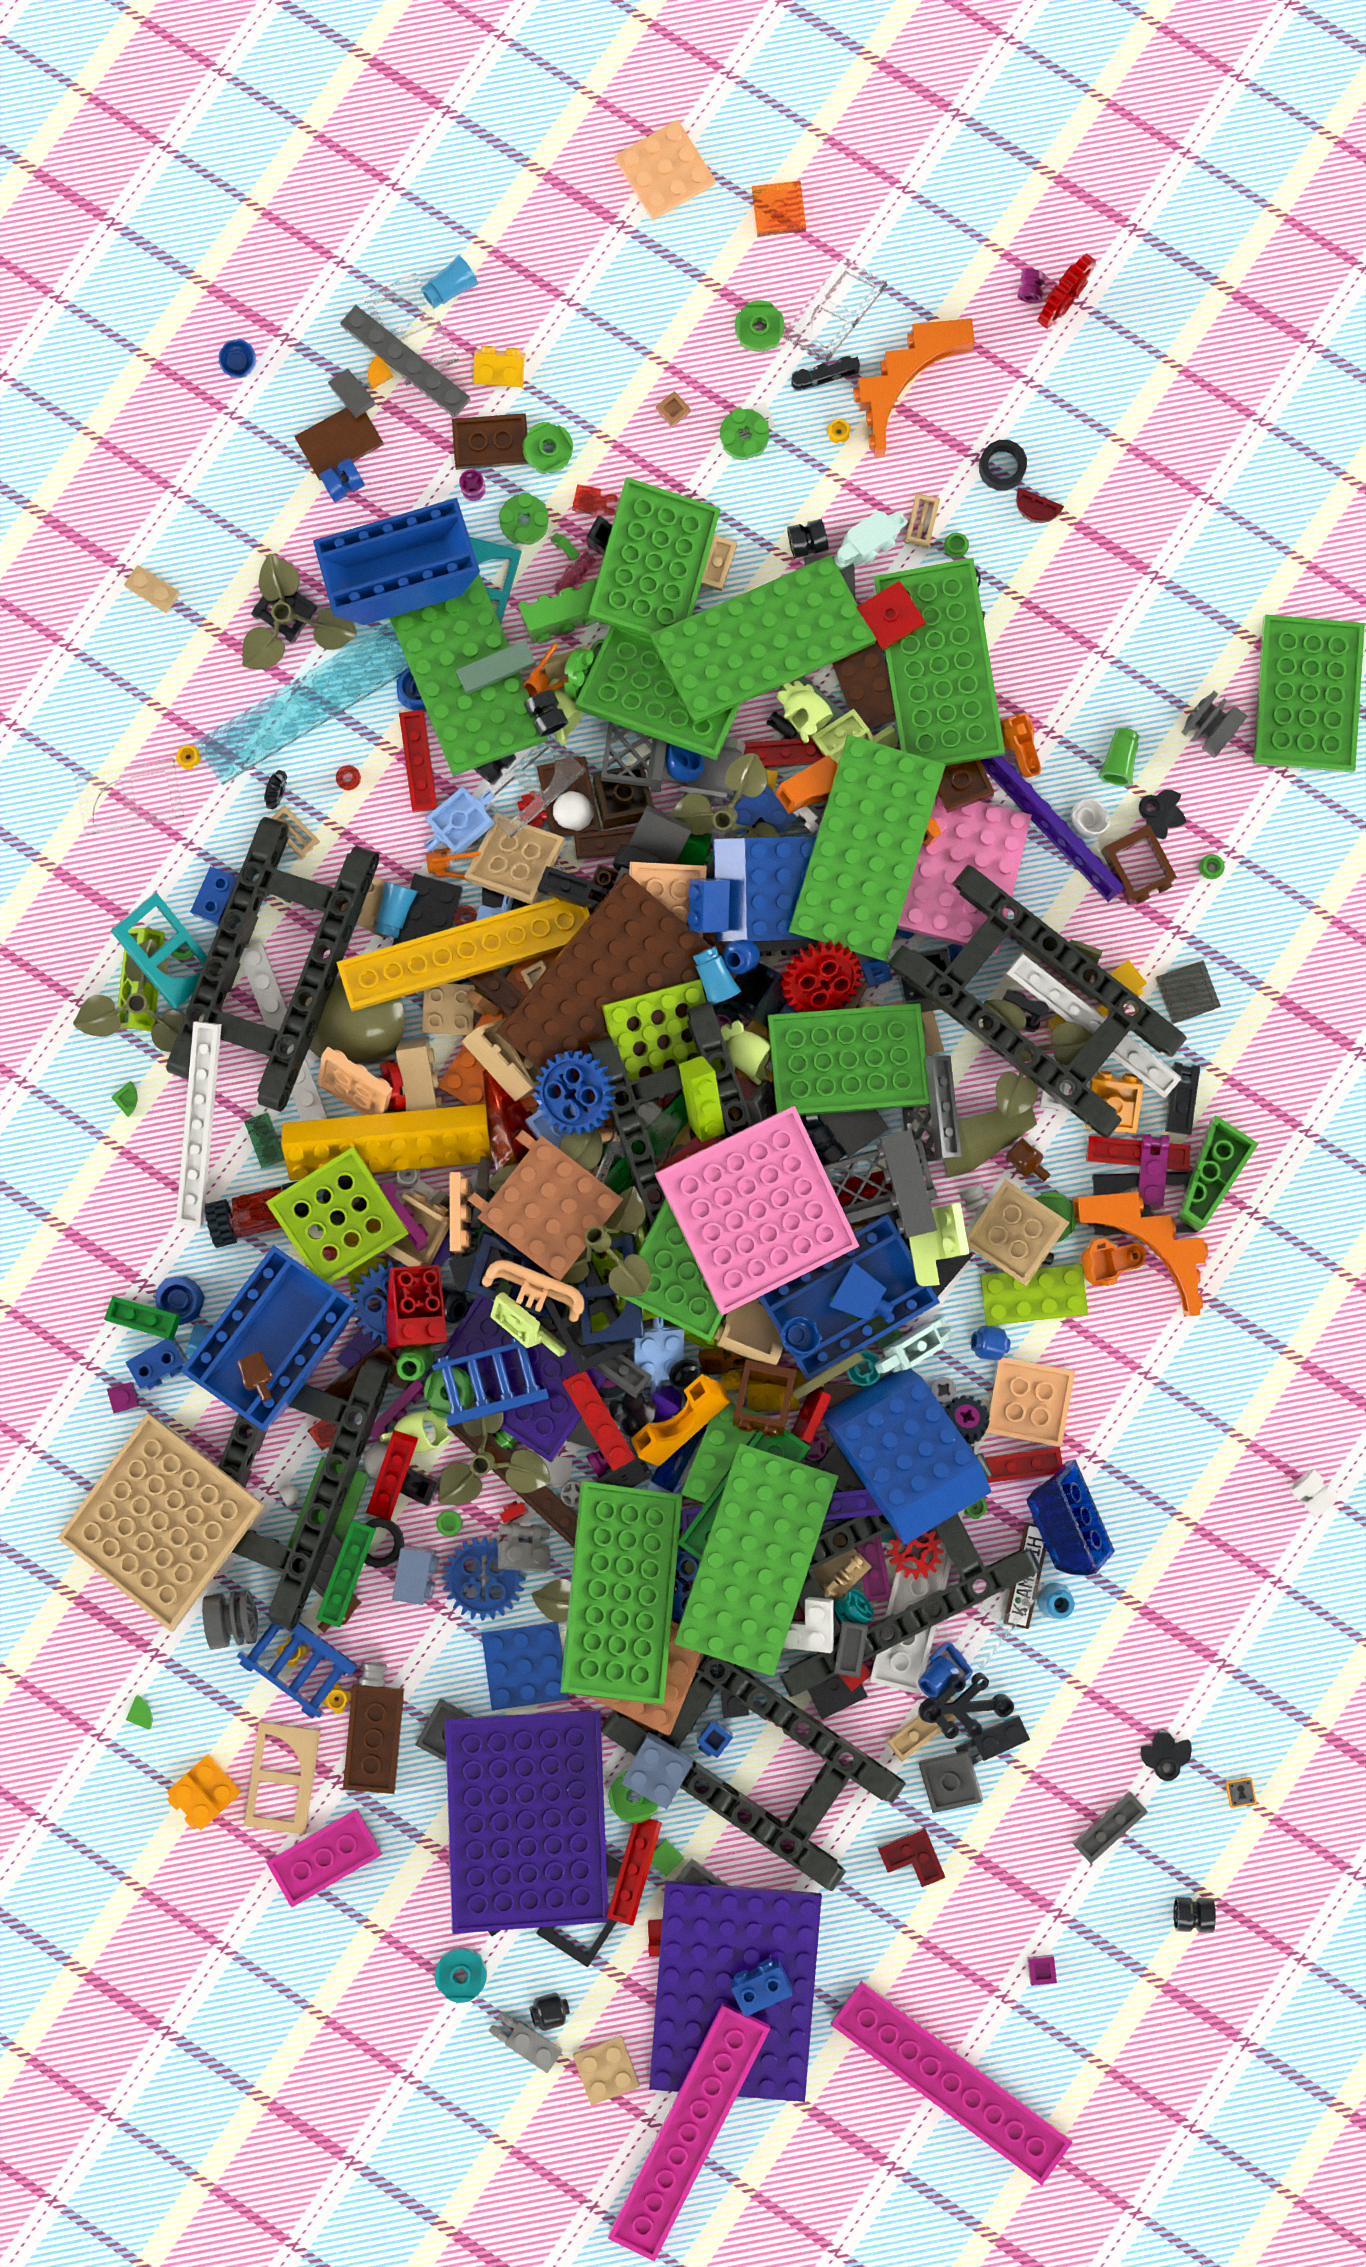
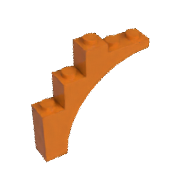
(926, 345)
(814, 786)
(1157, 1232)

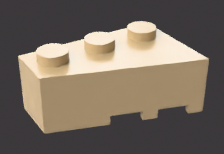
(502, 1061)
(416, 1068)

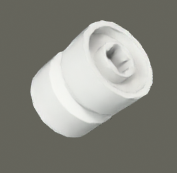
(1314, 1493)

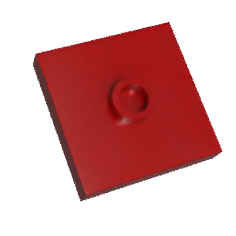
(891, 615)
(810, 1415)

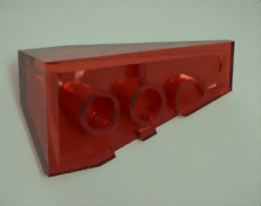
(504, 1122)

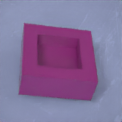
(123, 1397)
(1042, 1970)

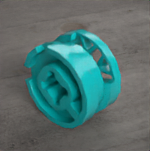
(865, 1371)
(854, 1607)

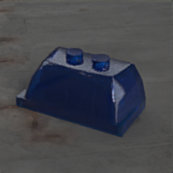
(1070, 1522)

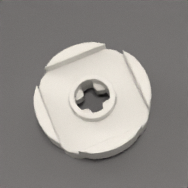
(811, 816)

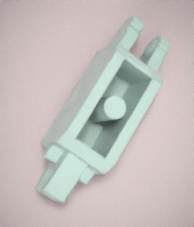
(869, 538)
(913, 1347)

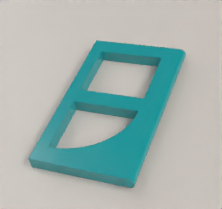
(486, 551)
(172, 989)

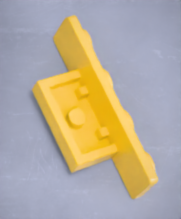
(760, 1394)

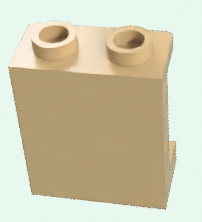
(436, 1222)

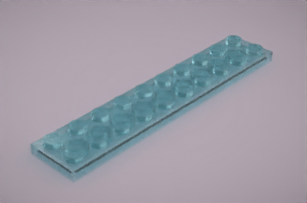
(303, 704)

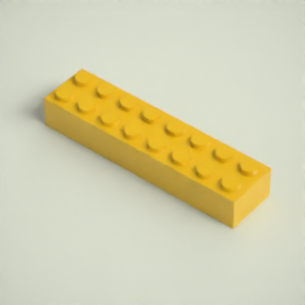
(389, 1140)

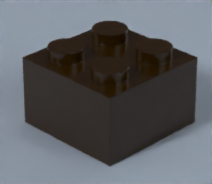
(620, 802)

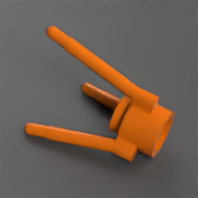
(538, 680)
(439, 861)

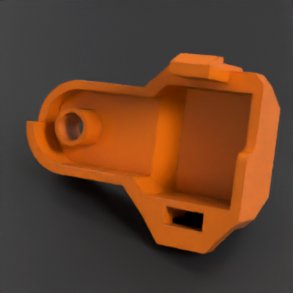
(1019, 736)
(1107, 1261)

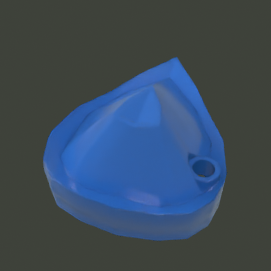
(683, 764)

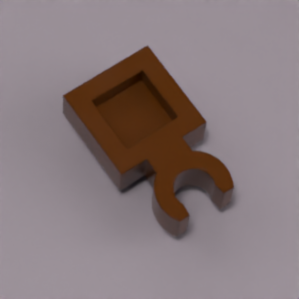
(718, 1361)

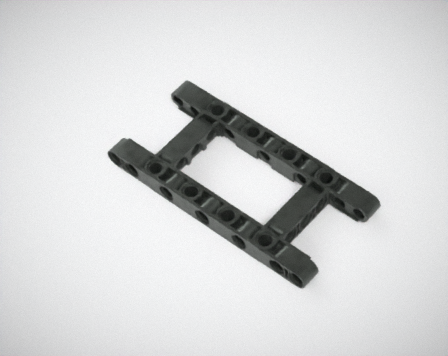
(317, 974)
(1008, 1041)
(657, 1085)
(329, 1490)
(914, 1620)
(729, 1801)

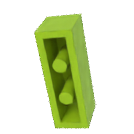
(702, 1098)

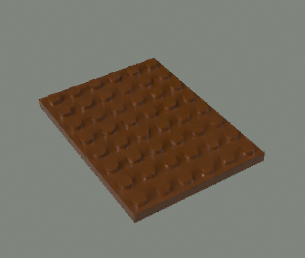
(617, 953)

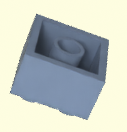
(415, 1574)
(657, 1770)

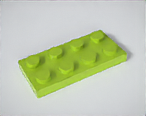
(1049, 1295)

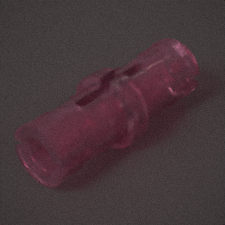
(575, 572)

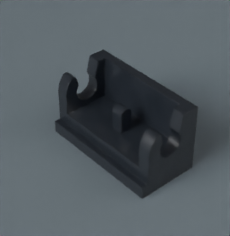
(628, 1474)

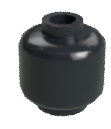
(454, 1305)
(549, 2011)

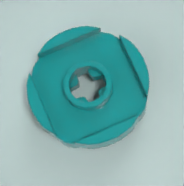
(450, 1986)

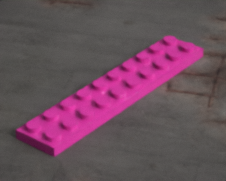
(951, 2082)
(688, 2132)

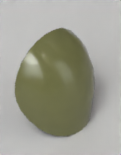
(361, 1034)

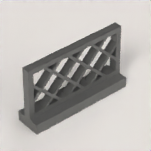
(655, 757)
(941, 1112)
(878, 1203)

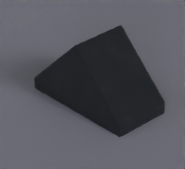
(598, 535)
(420, 1487)

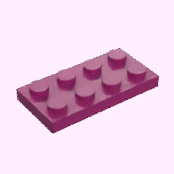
(324, 1857)

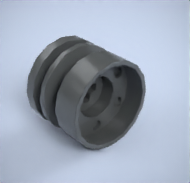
(1214, 723)
(224, 1619)

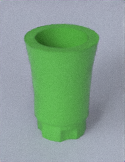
(1121, 757)
(421, 1356)

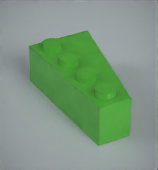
(558, 614)
(1216, 1168)
(715, 1454)

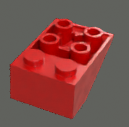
(415, 1307)

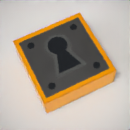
(1240, 1792)

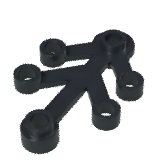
(1000, 1704)

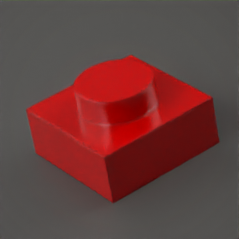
(513, 1511)

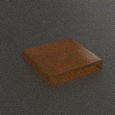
(778, 208)

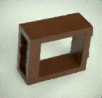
(1162, 885)
(768, 1374)

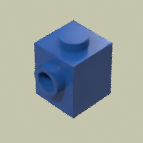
(714, 1738)

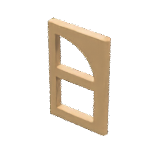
(305, 1744)

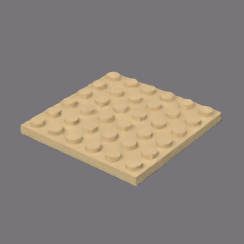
(161, 1522)

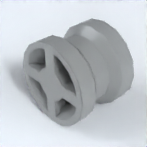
(974, 1197)
(942, 1391)
(571, 1497)
(373, 1674)

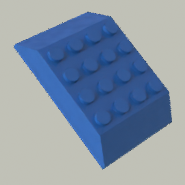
(397, 563)
(763, 884)
(884, 1258)
(287, 1318)
(907, 1453)

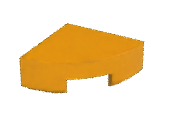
(378, 372)

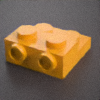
(1122, 1094)
(203, 1793)

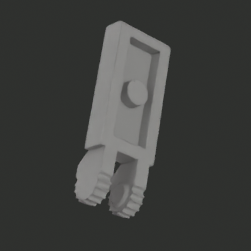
(527, 2042)

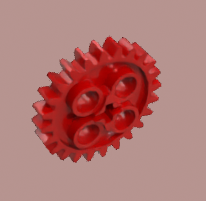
(1069, 287)
(821, 977)

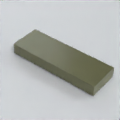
(828, 1375)

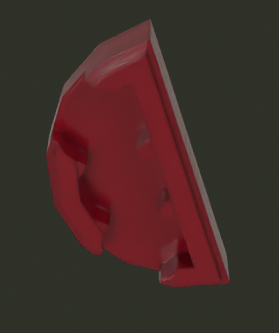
(1037, 508)

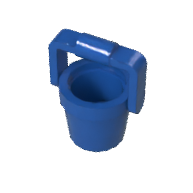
(940, 1669)

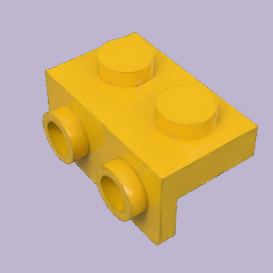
(499, 367)

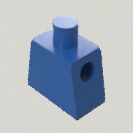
(861, 1295)

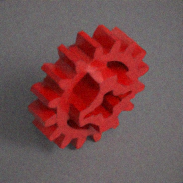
(920, 1562)

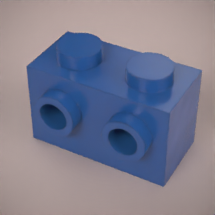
(213, 896)
(708, 905)
(157, 1363)
(761, 1986)

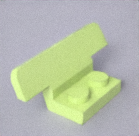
(832, 737)
(944, 1243)
(523, 1325)

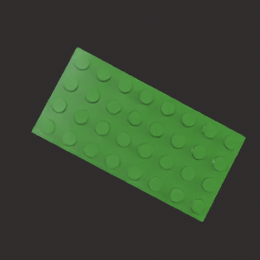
(448, 637)
(762, 639)
(944, 668)
(866, 847)
(755, 1559)
(621, 1593)

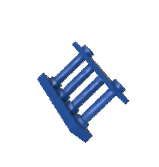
(482, 1405)
(321, 1651)

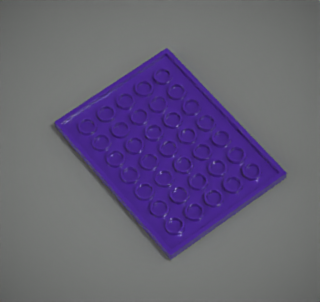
(526, 1821)
(704, 1943)

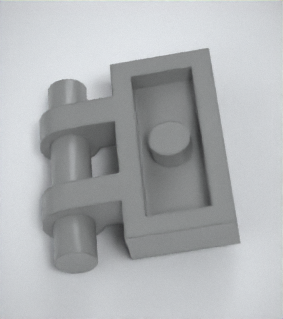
(523, 1556)

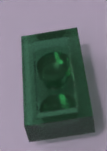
(265, 1140)

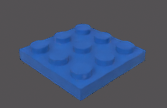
(524, 1665)

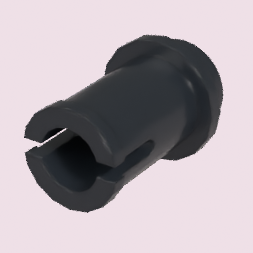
(782, 725)

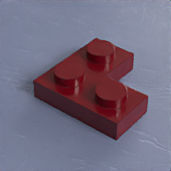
(913, 1849)

